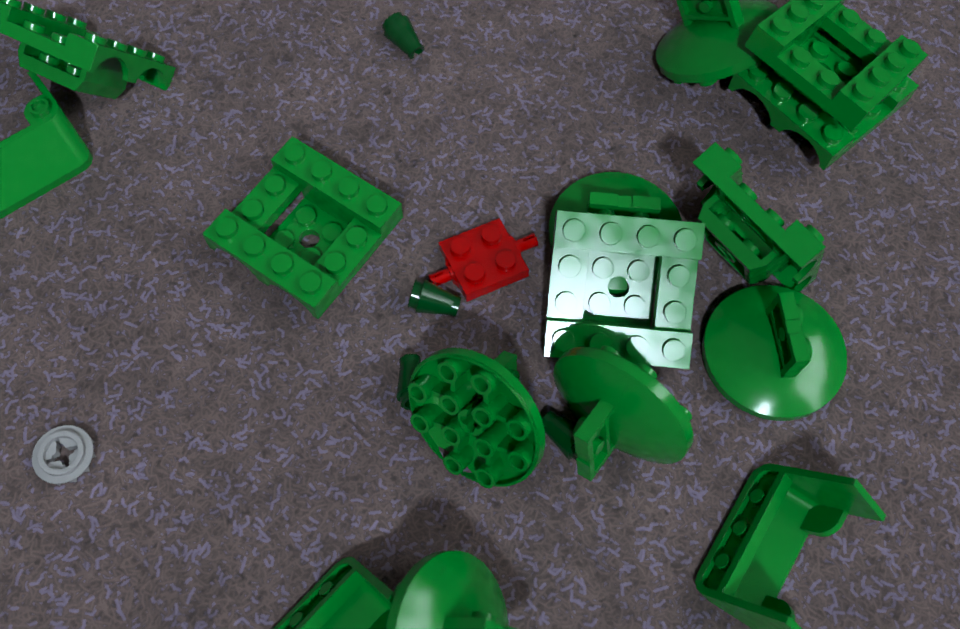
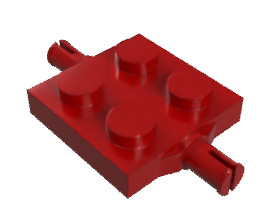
(483, 259)

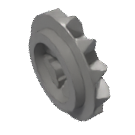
(48, 449)

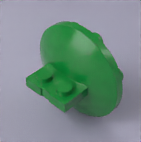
(711, 40)
(615, 195)
(774, 353)
(620, 409)
(477, 415)
(448, 593)

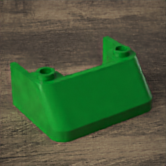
(40, 154)
(767, 534)
(342, 600)

